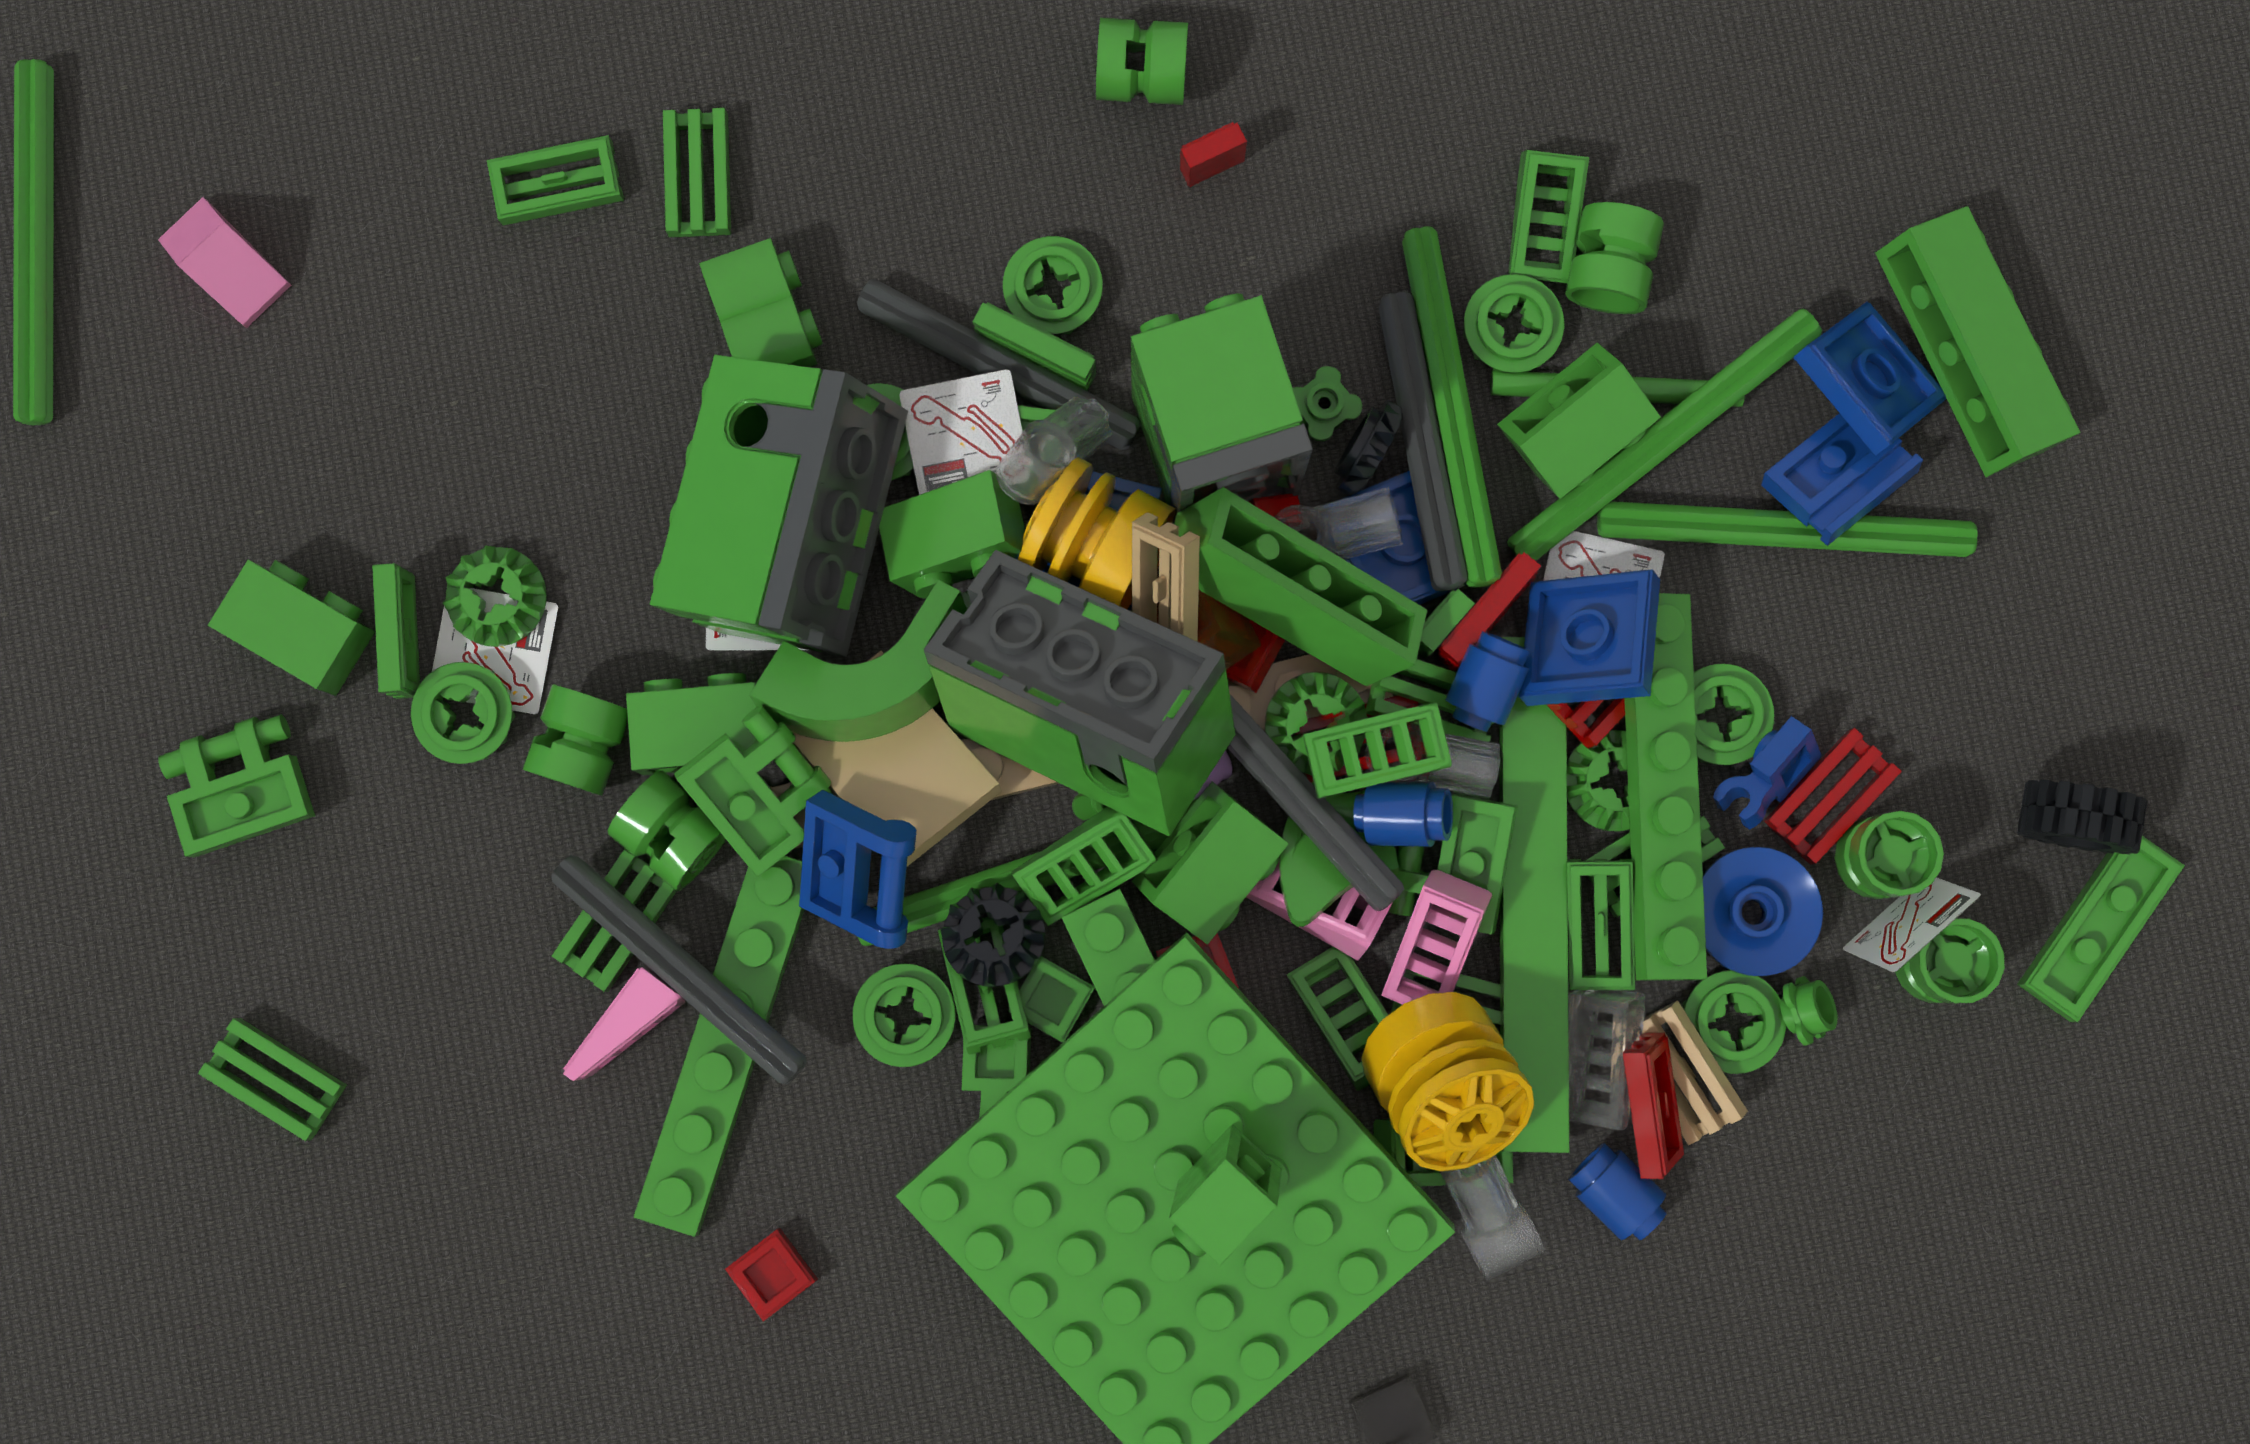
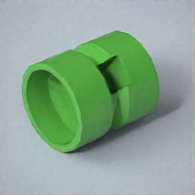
(1163, 67)
(1615, 250)
(576, 740)
(666, 828)
(1889, 855)
(1956, 965)

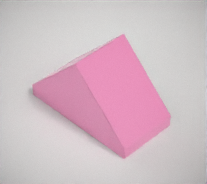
(223, 263)

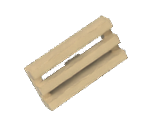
(1178, 575)
(1731, 1105)

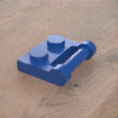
(838, 869)

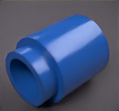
(1488, 681)
(1404, 814)
(1617, 1195)

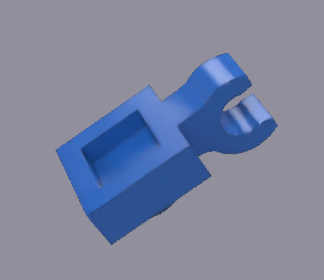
(1777, 768)

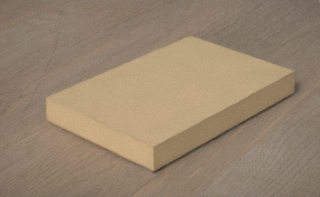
(908, 776)

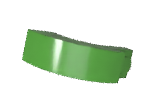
(860, 698)

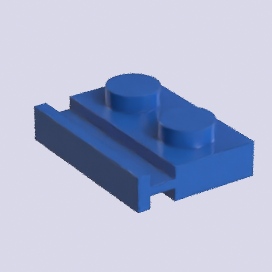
(1837, 478)

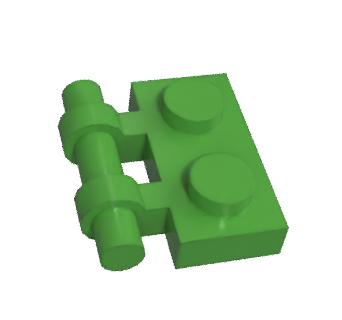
(740, 801)
(242, 803)
(1473, 853)

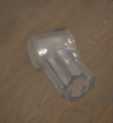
(1049, 447)
(1350, 524)
(1472, 769)
(1494, 1222)

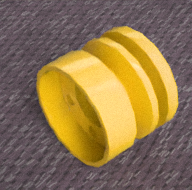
(1086, 535)
(1447, 1081)

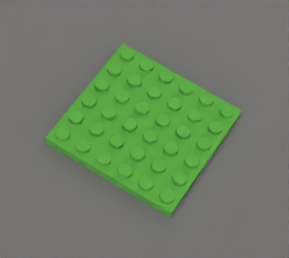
(1072, 1186)

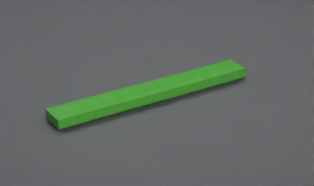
(1536, 919)

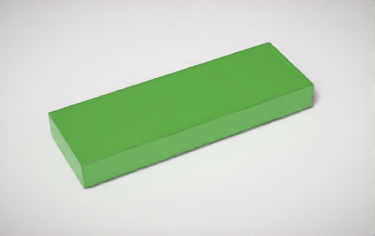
(2099, 929)

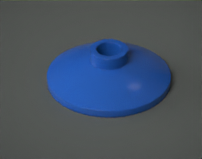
(1788, 904)

